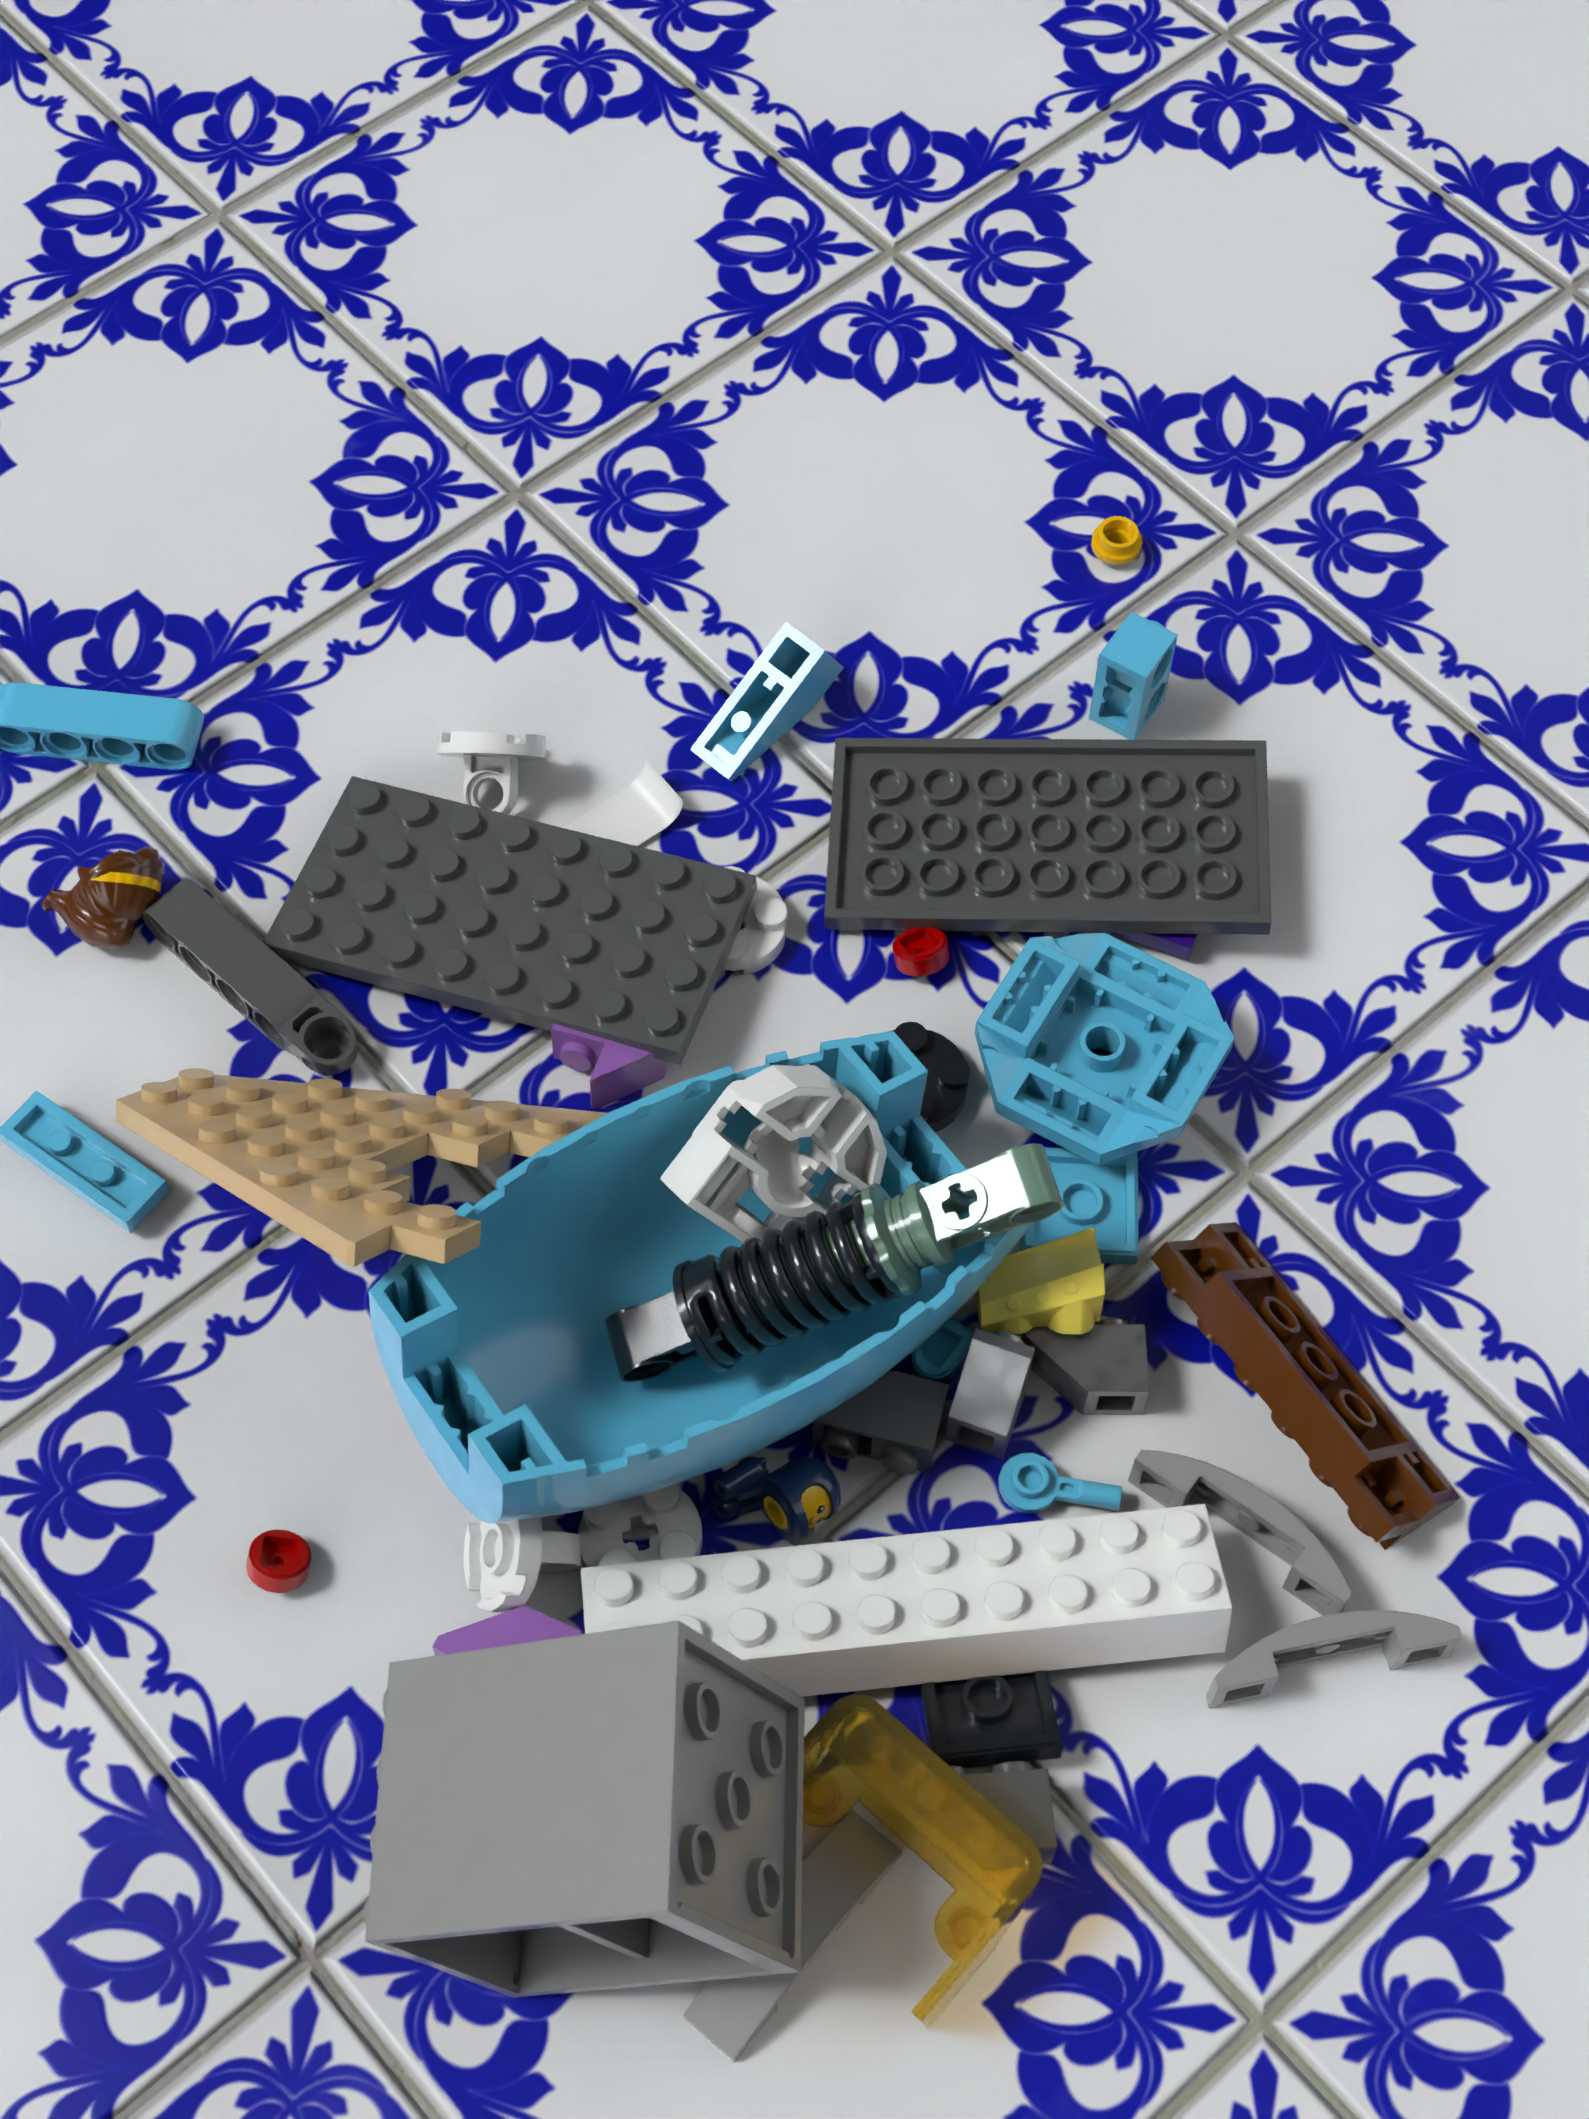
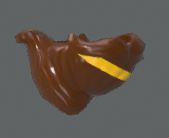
(110, 897)

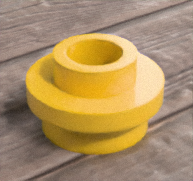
(1116, 540)

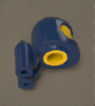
(789, 1497)

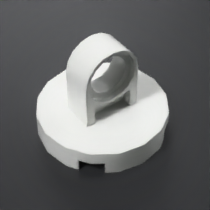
(491, 757)
(508, 1556)

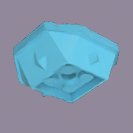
(1109, 997)

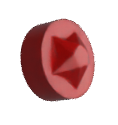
(921, 951)
(278, 1561)

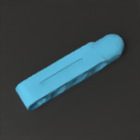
(98, 726)

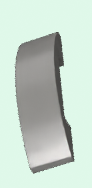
(1178, 1478)
(1404, 1636)
(834, 1881)

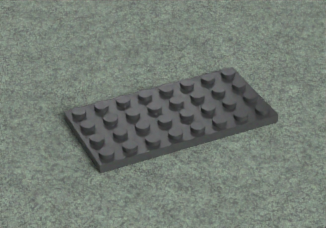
(1049, 836)
(513, 917)

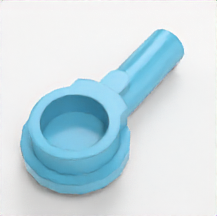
(1033, 1485)

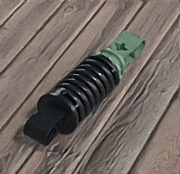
(827, 1265)

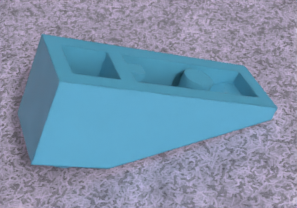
(767, 702)

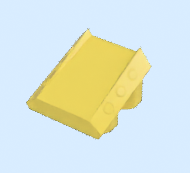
(1046, 1286)

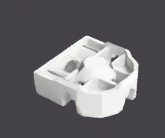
(791, 1104)

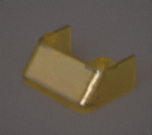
(994, 1867)

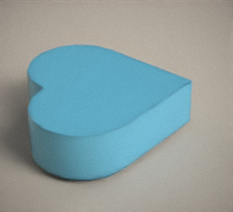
(943, 1352)

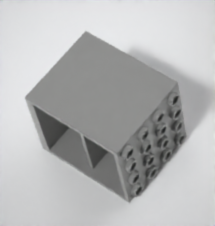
(589, 1814)

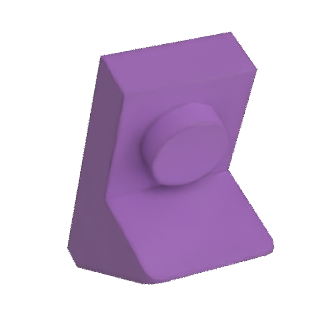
(616, 1066)

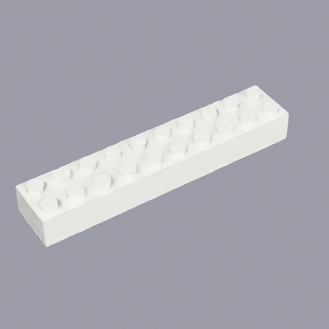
(940, 1600)

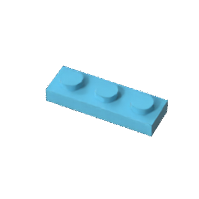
(83, 1161)

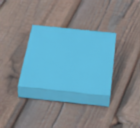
(1093, 1197)

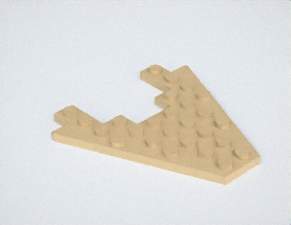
(327, 1151)

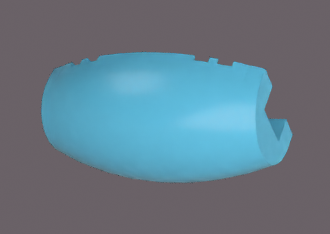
(510, 1346)

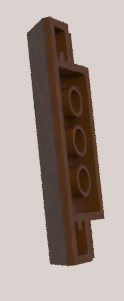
(1305, 1382)

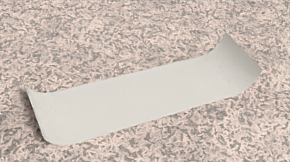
(634, 812)

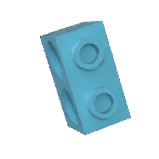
(1132, 675)

